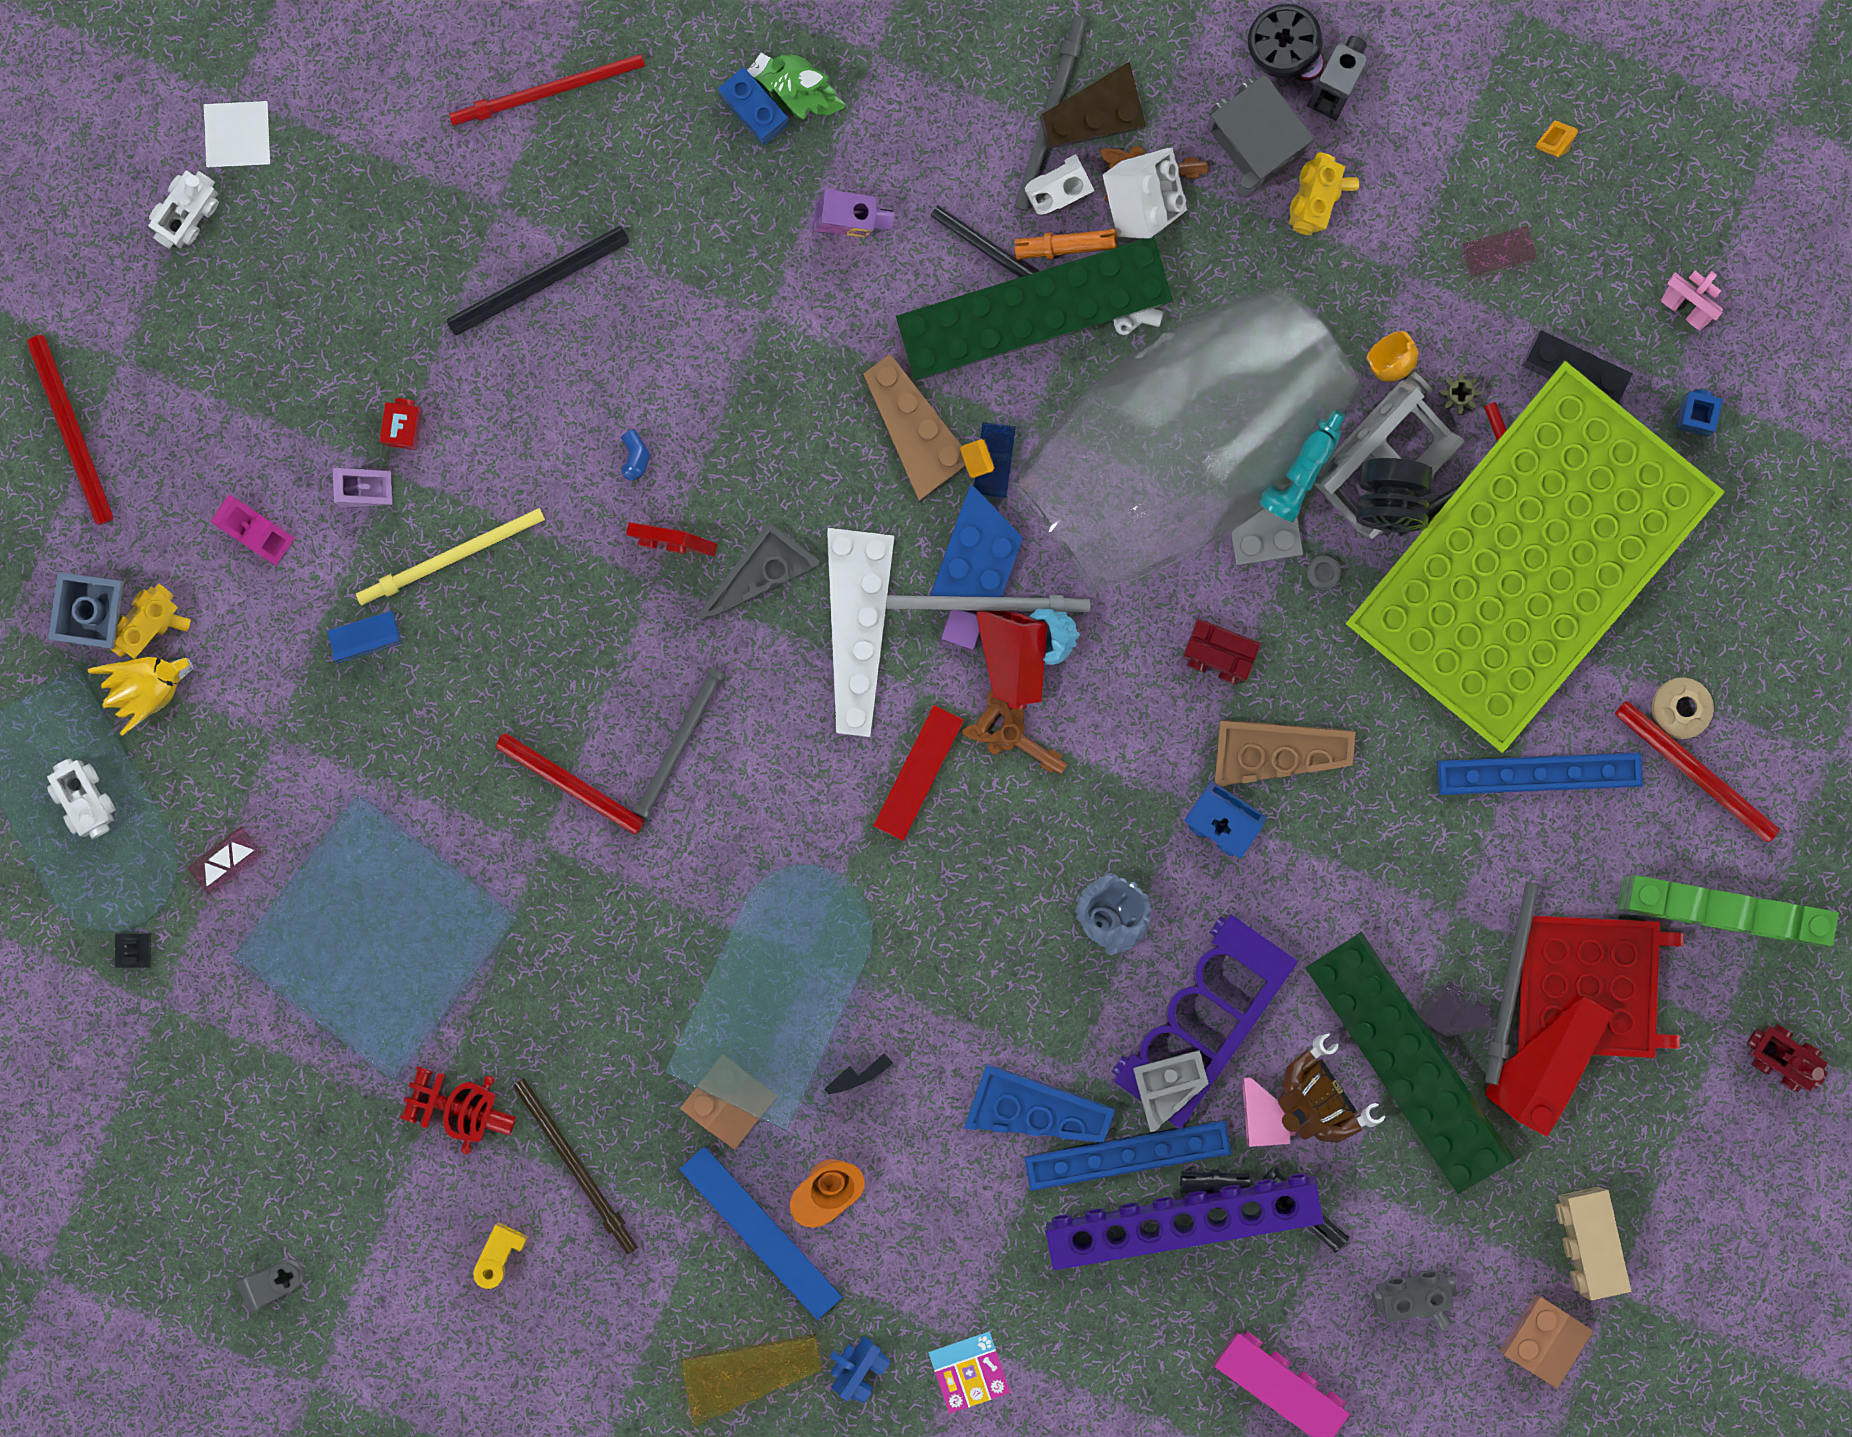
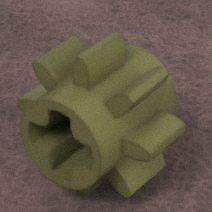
(1466, 386)

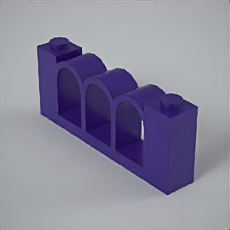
(1254, 953)

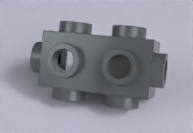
(1416, 1296)

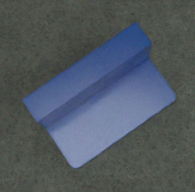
(364, 637)

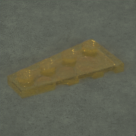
(735, 1376)

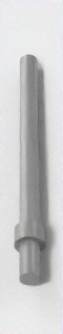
(1054, 602)

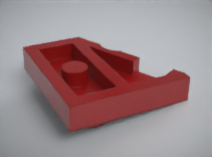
(674, 540)

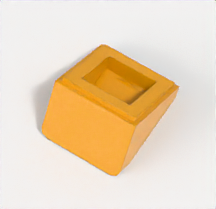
(977, 458)

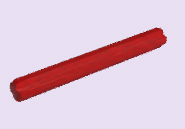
(569, 783)

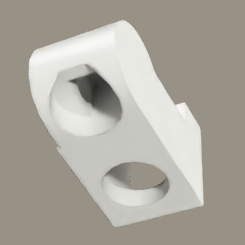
(1059, 186)

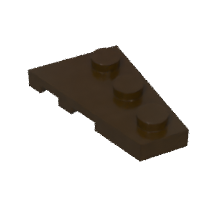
(1095, 112)

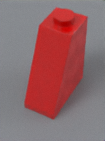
(1014, 655)

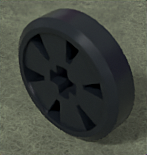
(1275, 24)

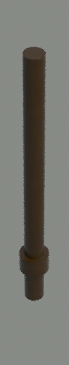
(613, 1221)

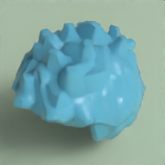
(1060, 634)

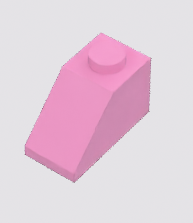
(1263, 1116)

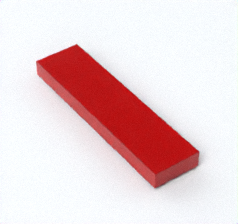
(918, 772)

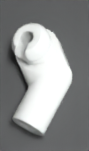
(1127, 324)

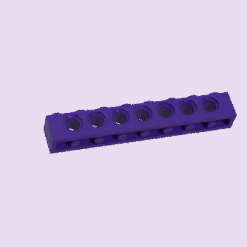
(1068, 1253)

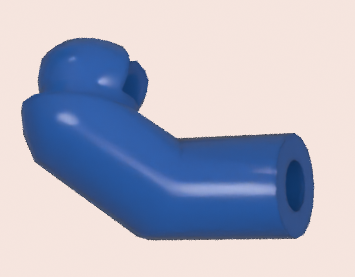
(637, 458)

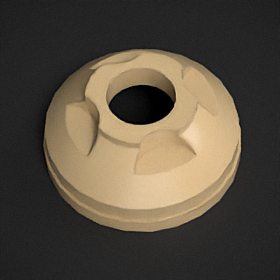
(1666, 714)

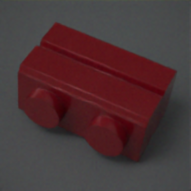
(1220, 651)

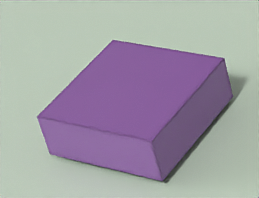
(961, 629)

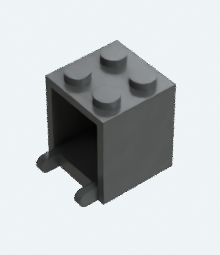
(1258, 132)

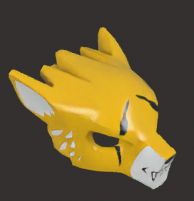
(141, 686)

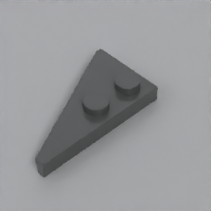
(765, 565)

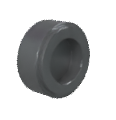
(1323, 572)

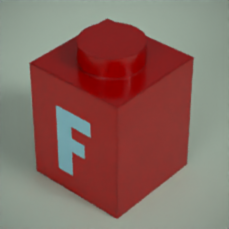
(401, 424)

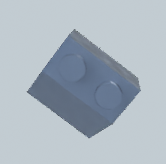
(85, 610)

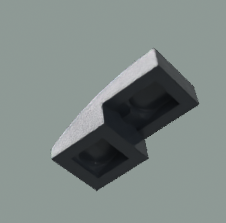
(850, 1079)

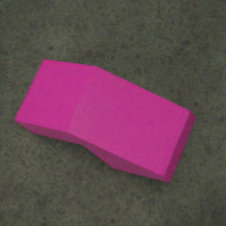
(252, 529)

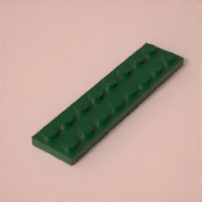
(1034, 308)
(1410, 1063)

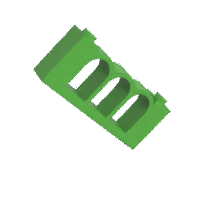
(1727, 911)

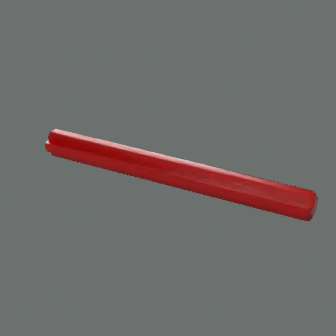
(70, 429)
(1697, 771)

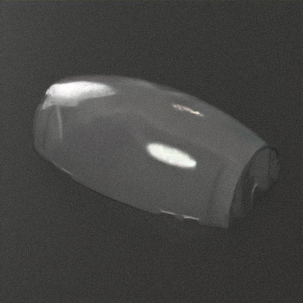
(1184, 438)

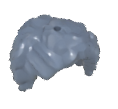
(1114, 913)

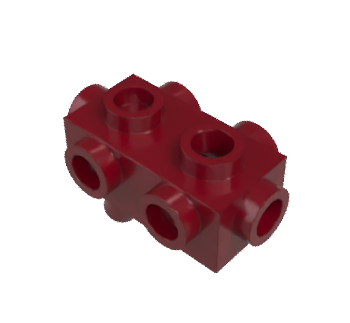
(1797, 1064)

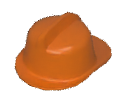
(826, 1192)

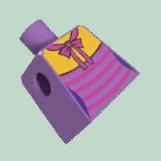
(835, 214)

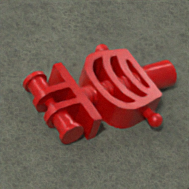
(489, 1119)

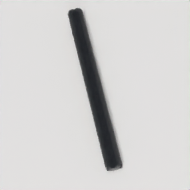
(537, 280)

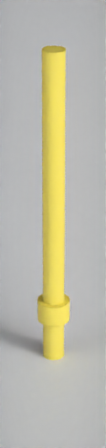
(390, 584)

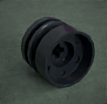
(1394, 494)

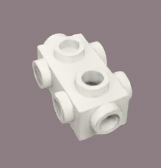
(188, 201)
(85, 808)

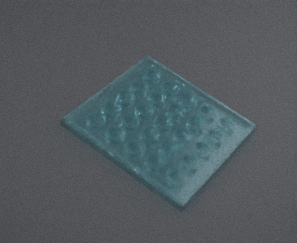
(376, 937)

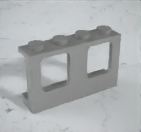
(1370, 442)

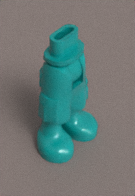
(1305, 469)

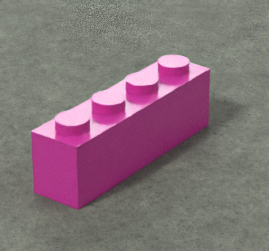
(1281, 1388)

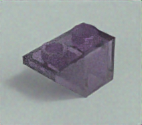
(1452, 1015)

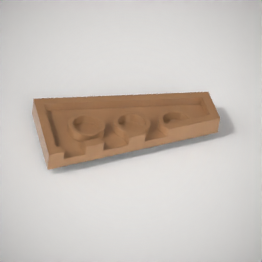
(919, 435)
(1276, 750)

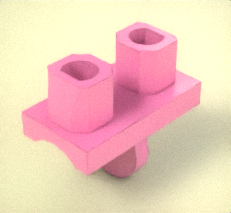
(1705, 307)

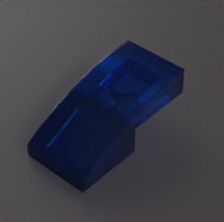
(1000, 444)

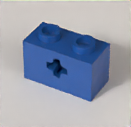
(753, 106)
(1217, 804)

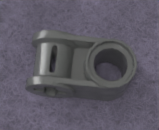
(266, 1286)

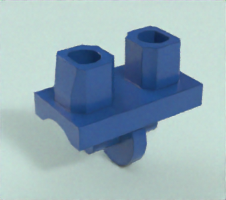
(853, 1366)

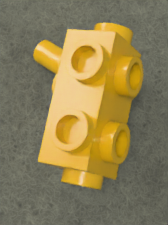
(1319, 188)
(149, 616)

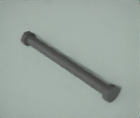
(679, 742)

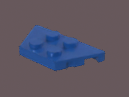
(978, 551)

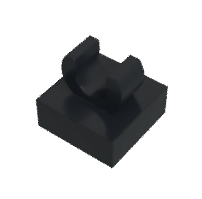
(132, 950)

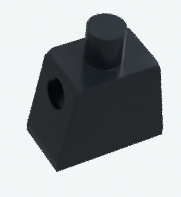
(1339, 78)

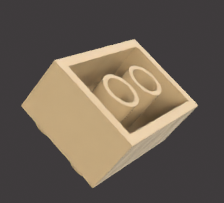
(1593, 1243)

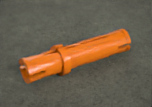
(1073, 243)

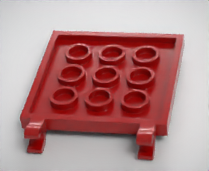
(1605, 962)

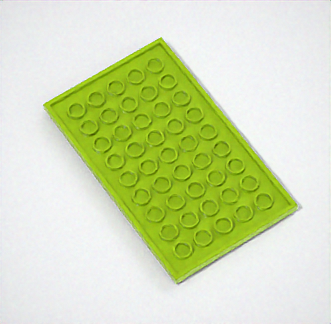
(1534, 556)

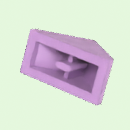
(361, 487)

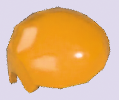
(1393, 357)

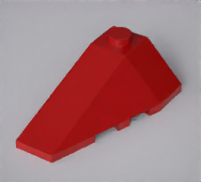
(1546, 1071)

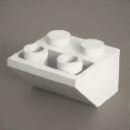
(1145, 194)

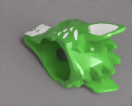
(795, 85)

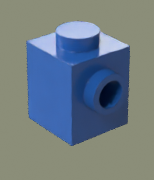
(1699, 412)

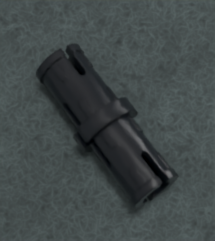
(1211, 1181)

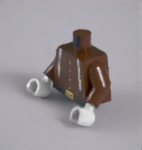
(1316, 1102)

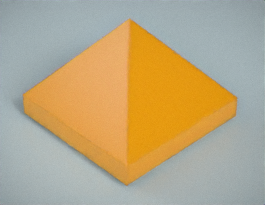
(1557, 139)

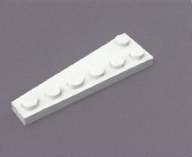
(858, 606)

